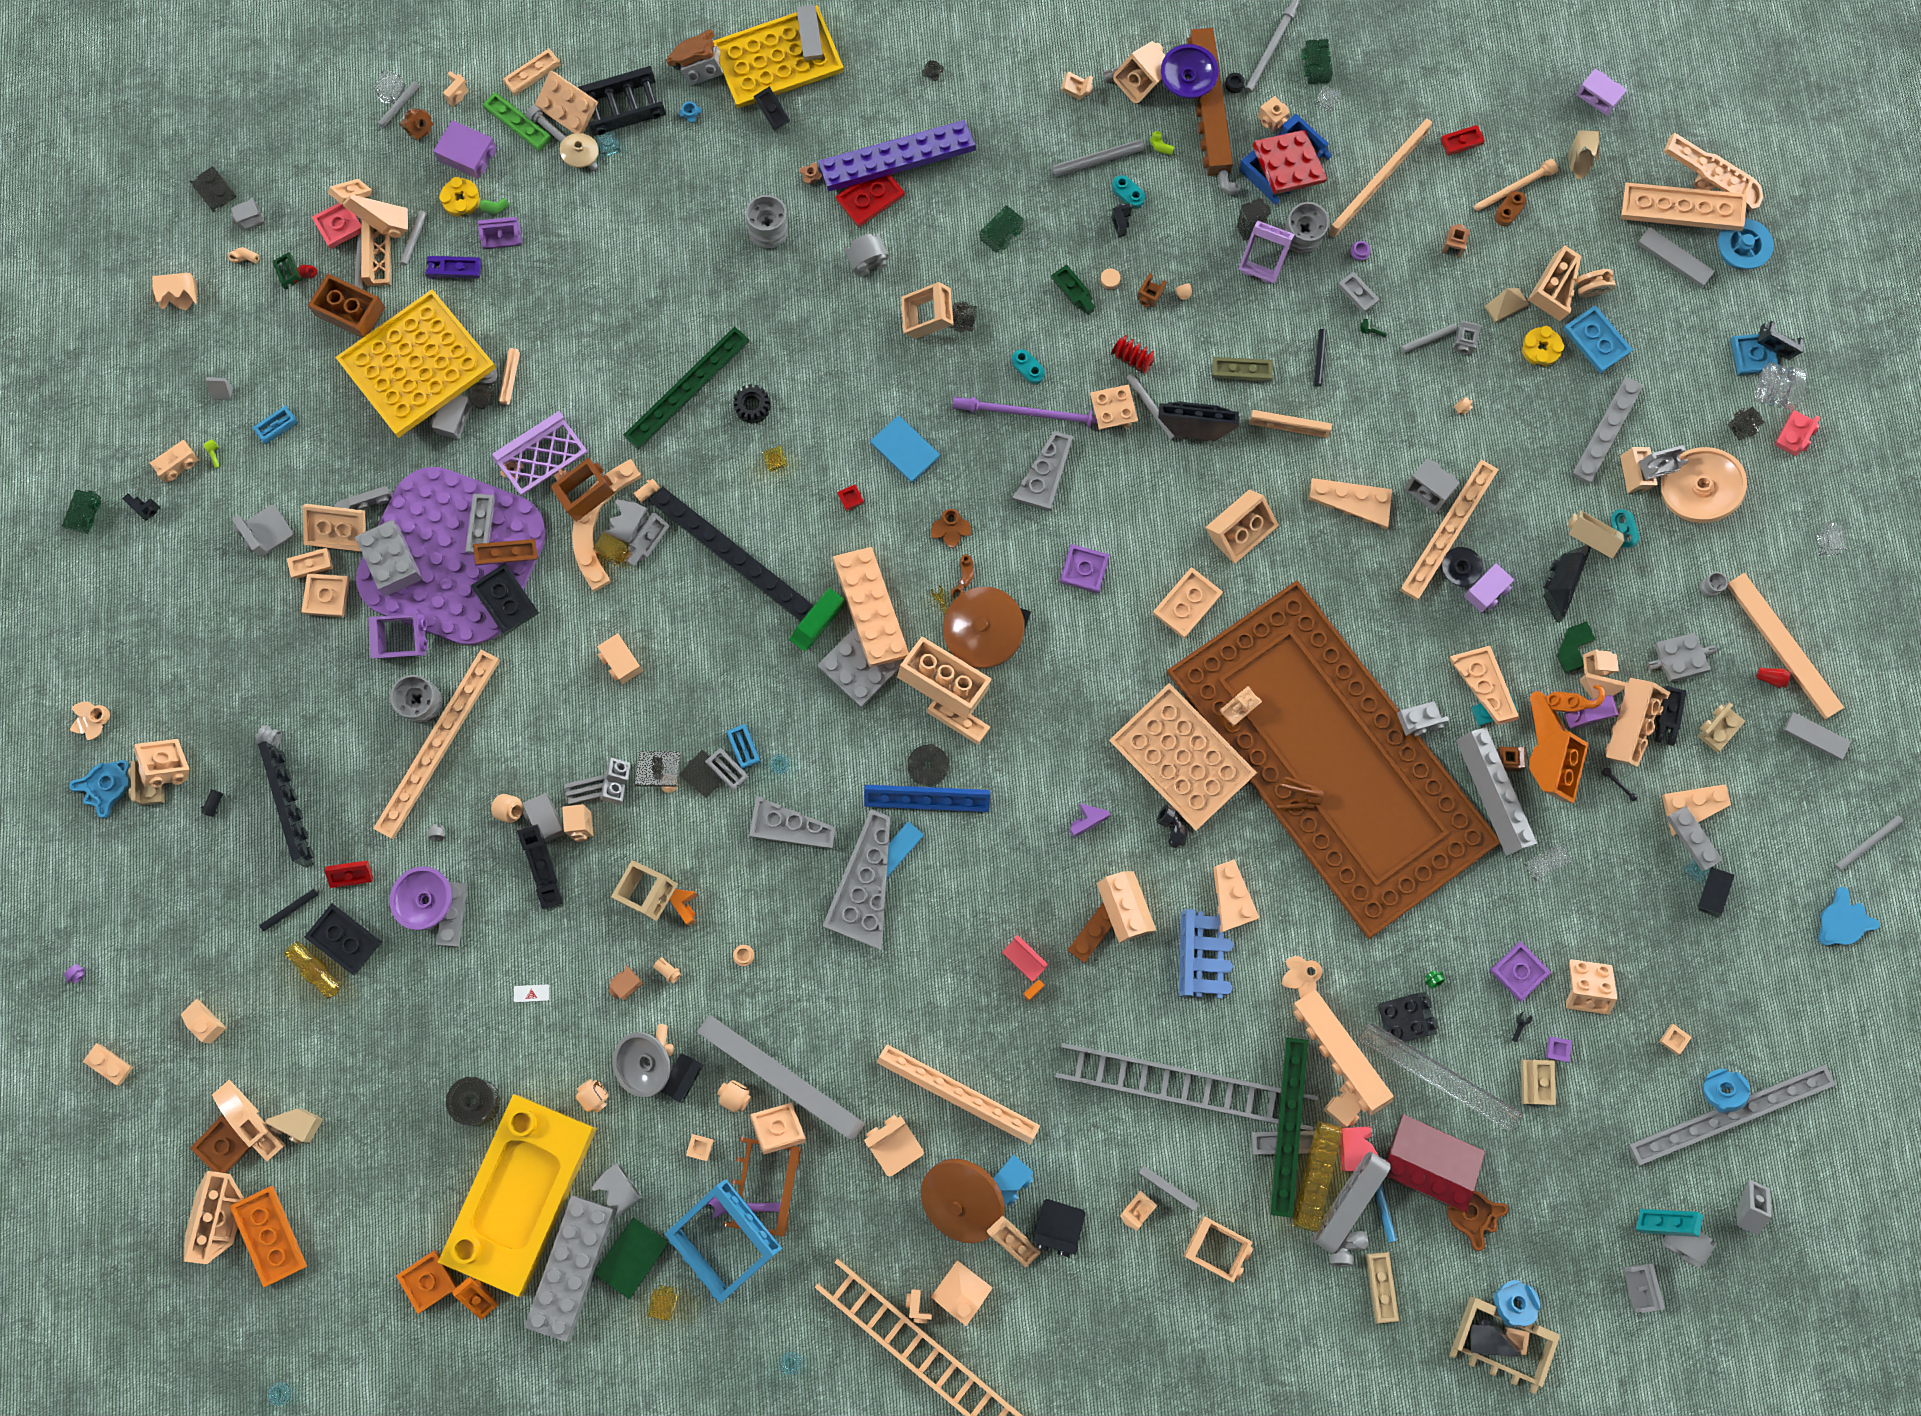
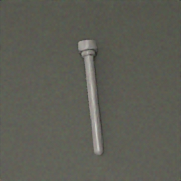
(535, 114)

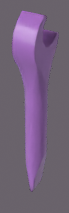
(755, 1207)

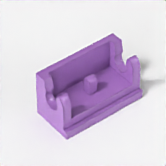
(500, 232)

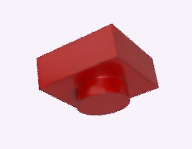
(850, 497)

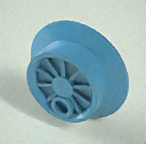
(1746, 248)

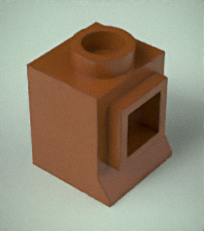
(1146, 299)
(1520, 759)

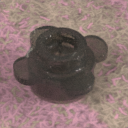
(932, 65)

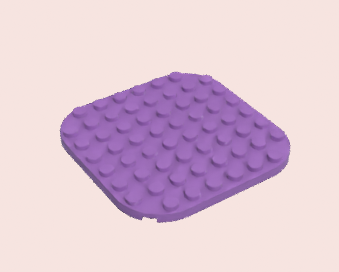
(434, 518)

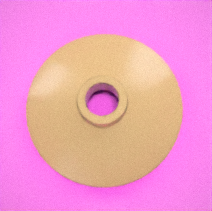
(581, 156)

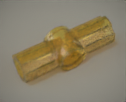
(313, 969)

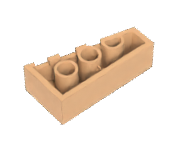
(1635, 721)

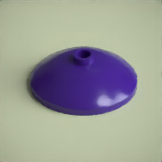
(1190, 62)

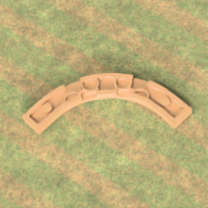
(584, 528)

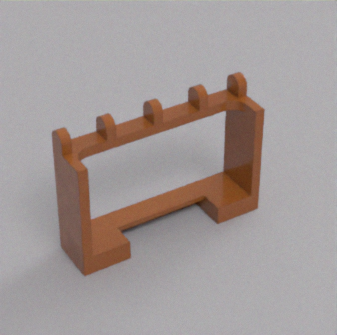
(793, 1164)

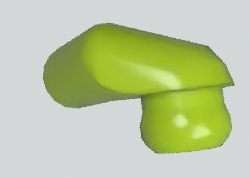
(1158, 144)

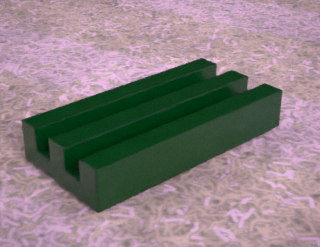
(291, 278)

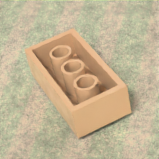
(944, 678)

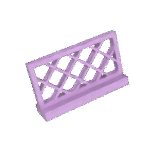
(530, 438)

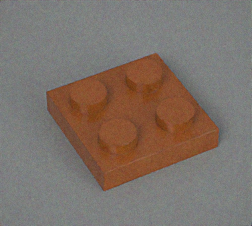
(220, 1146)

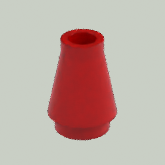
(1774, 676)

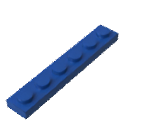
(926, 798)

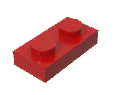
(1462, 140)
(348, 874)

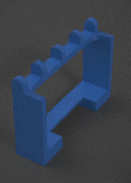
(1294, 124)

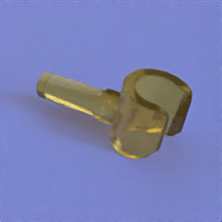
(939, 597)

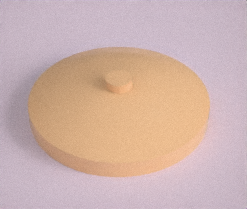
(1706, 487)

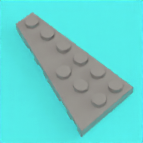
(860, 898)

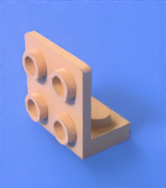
(1591, 987)

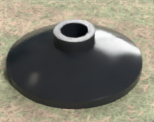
(1465, 558)

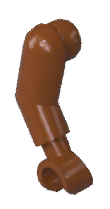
(967, 574)

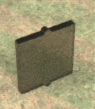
(701, 776)

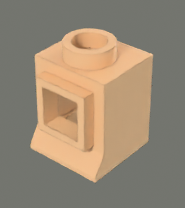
(1600, 663)

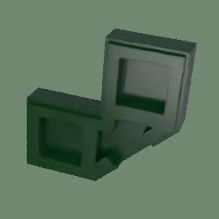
(1568, 653)

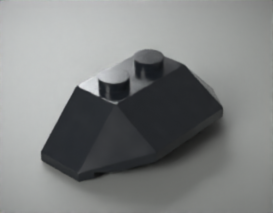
(1198, 420)
(1564, 580)

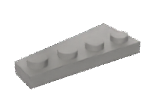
(1042, 481)
(784, 825)

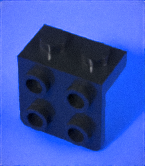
(1408, 1017)
(1059, 1227)

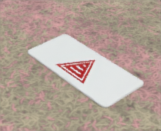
(531, 993)

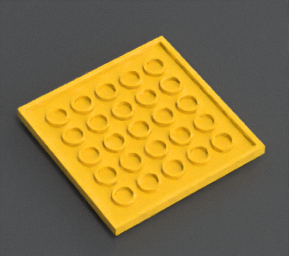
(415, 363)

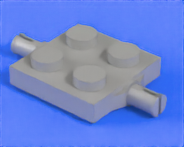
(1682, 657)

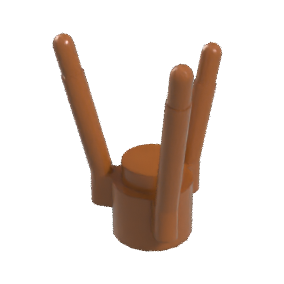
(1311, 794)

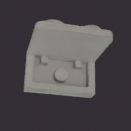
(263, 531)

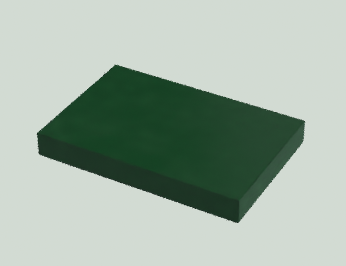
(631, 1258)

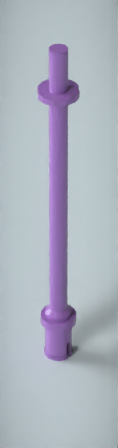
(974, 405)

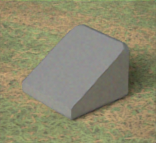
(219, 388)

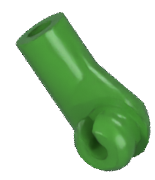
(492, 207)

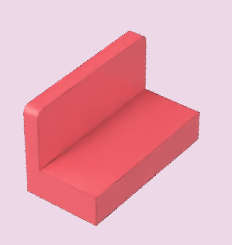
(1025, 958)

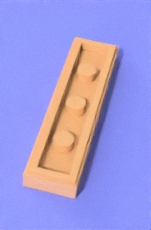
(1290, 424)

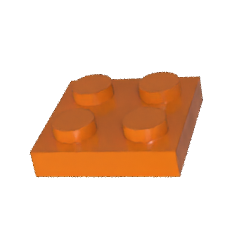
(426, 1282)

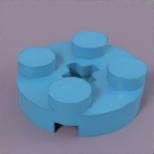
(1726, 1102)
(1508, 1312)

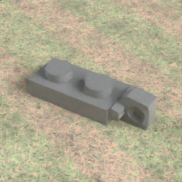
(646, 539)

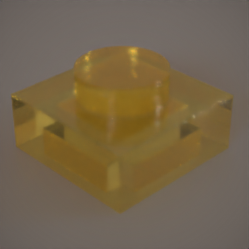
(774, 458)

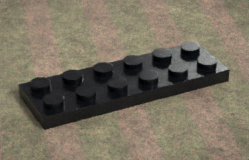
(285, 798)

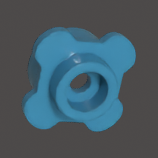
(690, 106)

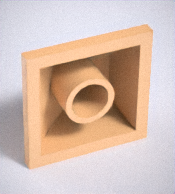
(961, 1293)

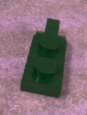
(1073, 289)

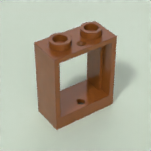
(591, 498)

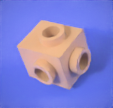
(1273, 114)

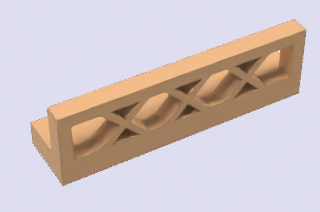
(369, 253)

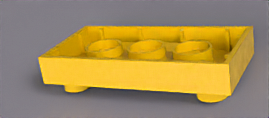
(517, 1195)

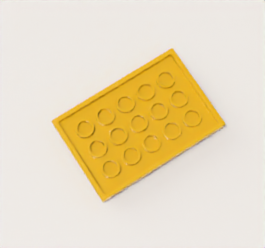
(774, 58)

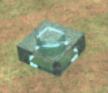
(608, 144)

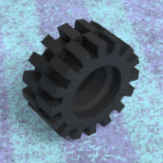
(746, 394)

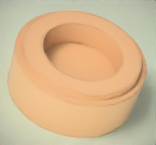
(1110, 278)

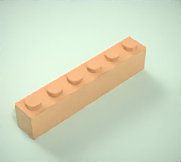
(1343, 1053)

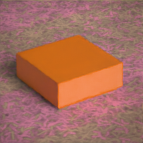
(1033, 990)

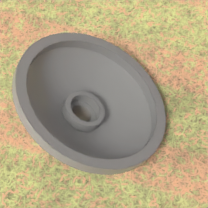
(633, 1067)

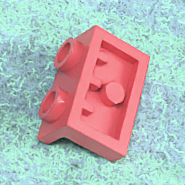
(1796, 433)

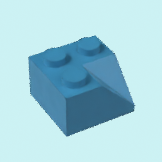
(1012, 1178)

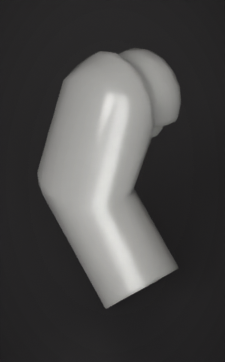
(1227, 186)

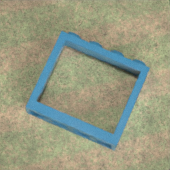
(747, 1222)

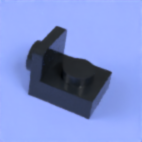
(1120, 219)
(144, 510)

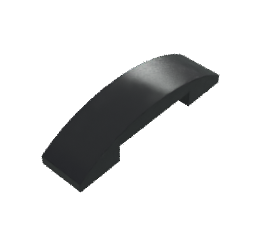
(541, 866)

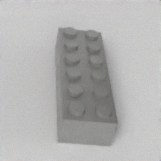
(570, 1268)

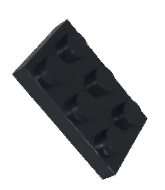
(504, 599)
(343, 939)

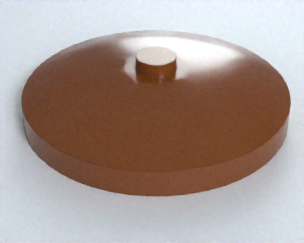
(983, 627)
(961, 1200)

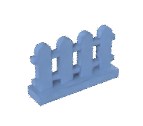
(1189, 964)

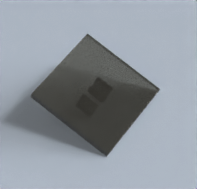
(657, 769)

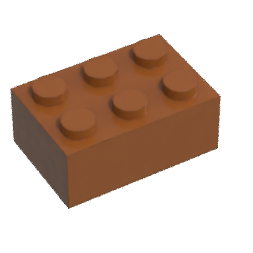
(346, 306)

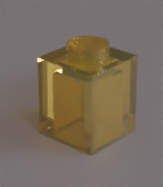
(610, 549)
(662, 1303)

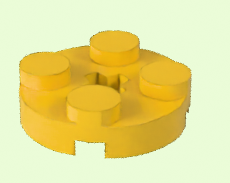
(454, 188)
(1539, 356)

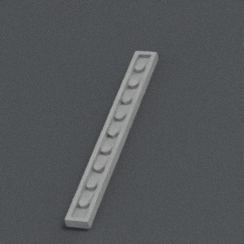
(1716, 1122)

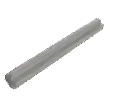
(1098, 157)

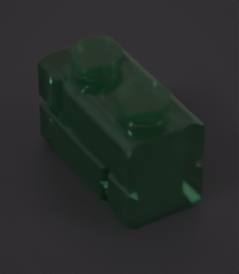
(1317, 61)
(1002, 229)

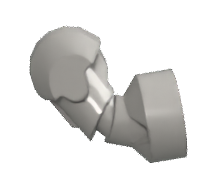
(1355, 1240)

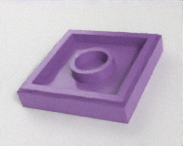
(1084, 568)
(1520, 971)

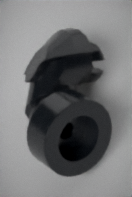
(1178, 832)

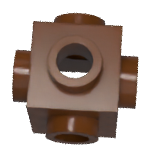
(416, 123)

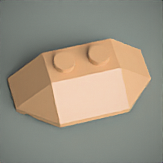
(211, 1221)

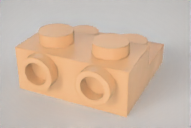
(161, 763)

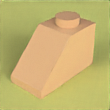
(202, 1022)

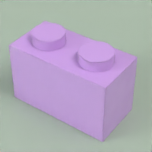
(1601, 92)
(1489, 587)

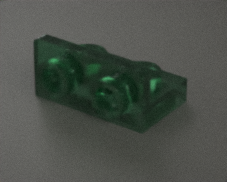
(82, 511)

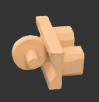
(1240, 706)

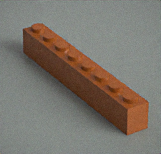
(1212, 113)

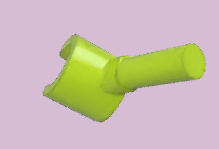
(210, 447)

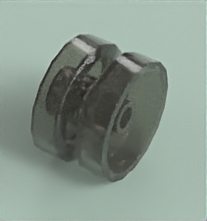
(460, 1101)

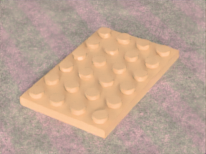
(1183, 756)

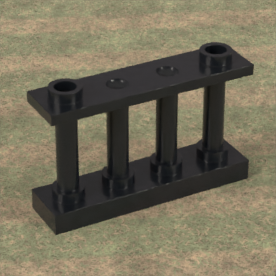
(623, 83)

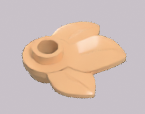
(87, 720)
(1298, 976)

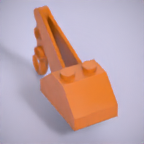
(1559, 753)

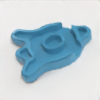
(104, 786)
(1844, 922)

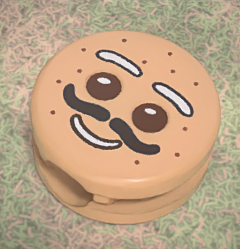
(1595, 283)

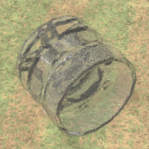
(1780, 386)

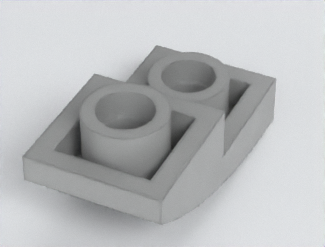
(614, 781)

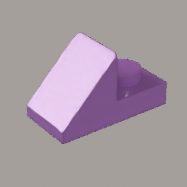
(1093, 817)

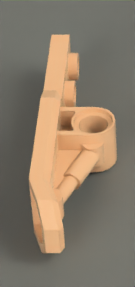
(1714, 171)

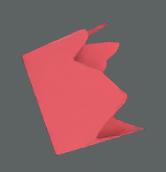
(1354, 1146)

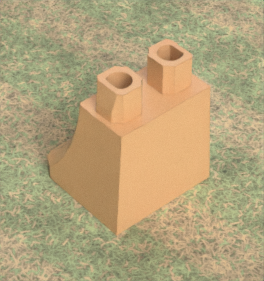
(1140, 72)

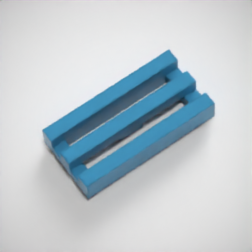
(277, 427)
(749, 762)

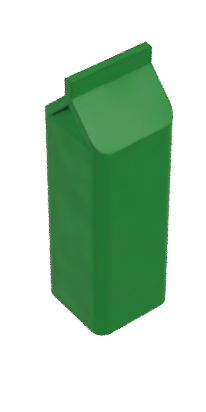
(817, 619)

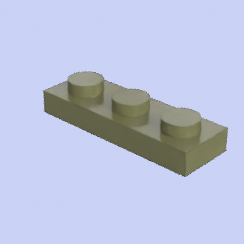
(1242, 369)

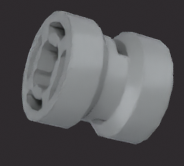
(1713, 584)

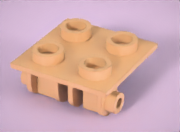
(1114, 407)

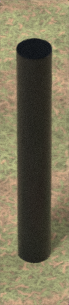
(1320, 357)
(289, 909)

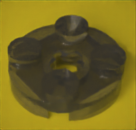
(931, 754)

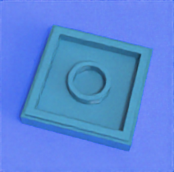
(1750, 355)

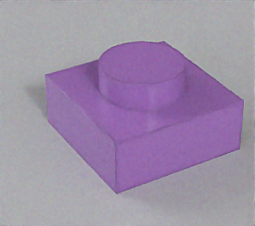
(1558, 1049)

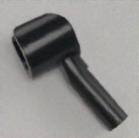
(1520, 1026)

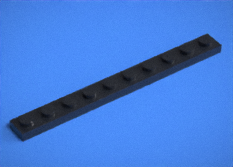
(731, 554)

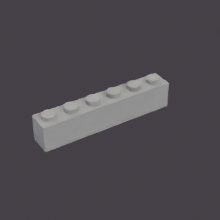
(1496, 791)

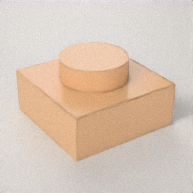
(1675, 1039)
(700, 1147)
(1519, 1337)

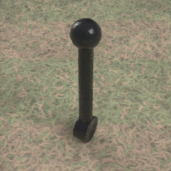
(1607, 772)

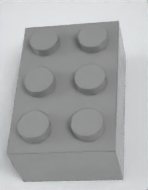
(388, 558)

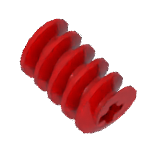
(1133, 354)

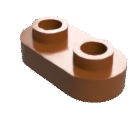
(1511, 207)

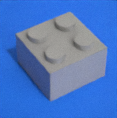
(1431, 485)

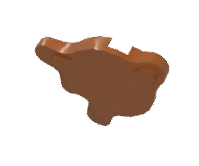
(692, 50)
(1479, 1216)

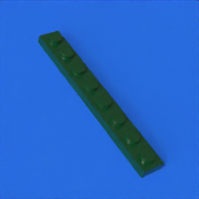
(686, 388)
(1288, 1127)

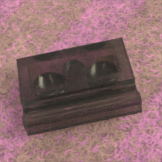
(213, 189)

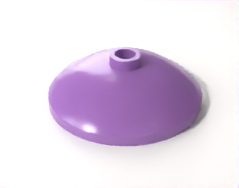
(410, 893)

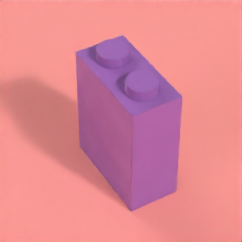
(465, 149)

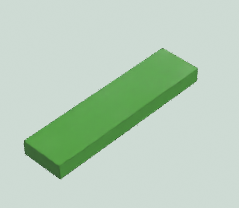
(517, 121)

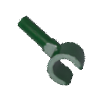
(1366, 327)

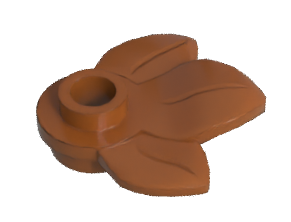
(950, 531)

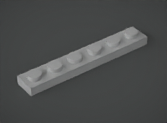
(1607, 430)

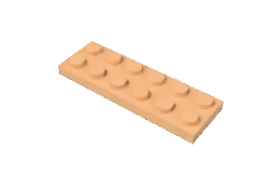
(1684, 206)
(870, 607)

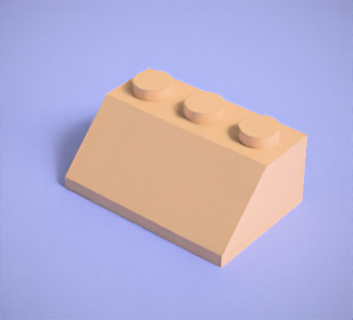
(1242, 525)
(1126, 906)

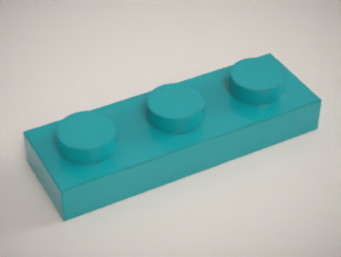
(1669, 1222)

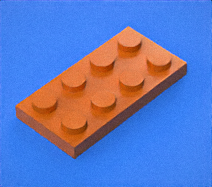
(268, 1236)

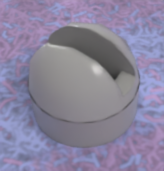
(436, 833)

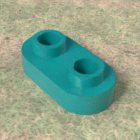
(1126, 191)
(1027, 365)
(1627, 528)

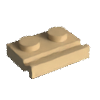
(1538, 1082)

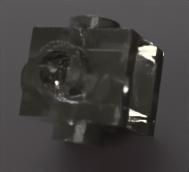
(963, 316)
(1746, 423)

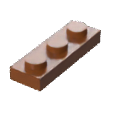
(505, 552)
(1091, 935)

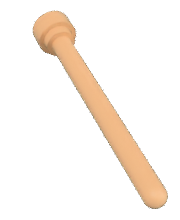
(1547, 169)

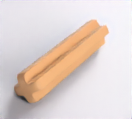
(509, 376)

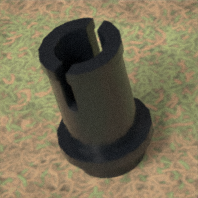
(212, 803)

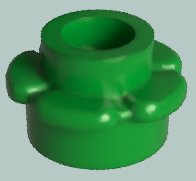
(1434, 979)

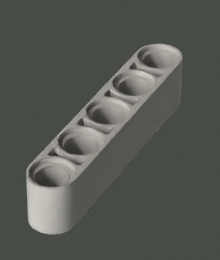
(1351, 1202)

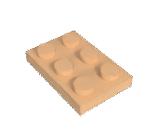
(566, 103)
(332, 526)
(1187, 603)

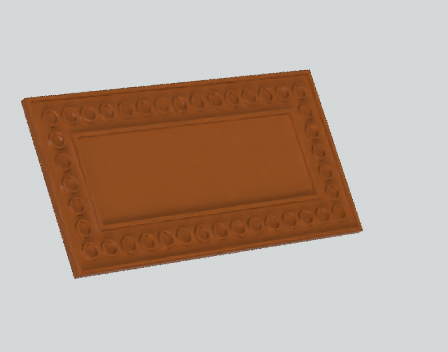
(1389, 809)

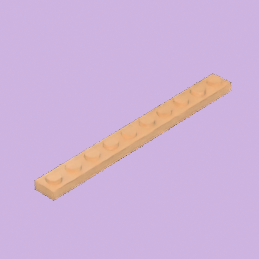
(436, 744)

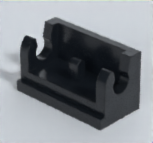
(1778, 342)
(1715, 892)

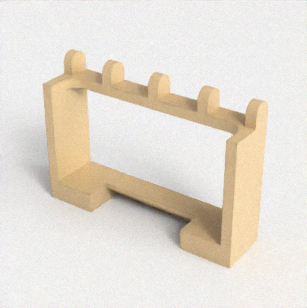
(1545, 1360)

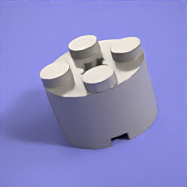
(866, 254)
(1694, 1249)

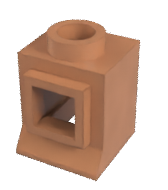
(1457, 231)
(624, 984)

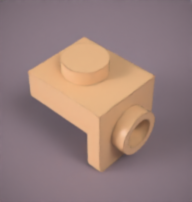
(1076, 86)
(457, 90)
(1137, 1210)
(913, 1303)

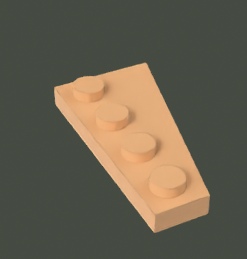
(1362, 501)
(1487, 683)

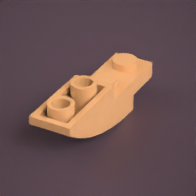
(246, 1122)

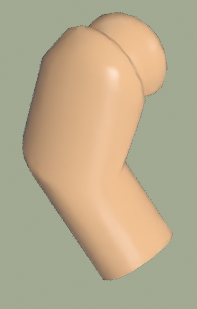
(242, 254)
(661, 1034)

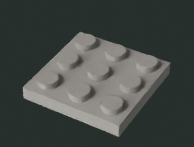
(851, 673)

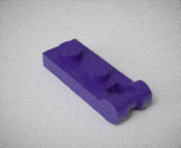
(453, 267)

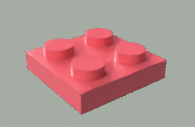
(337, 225)

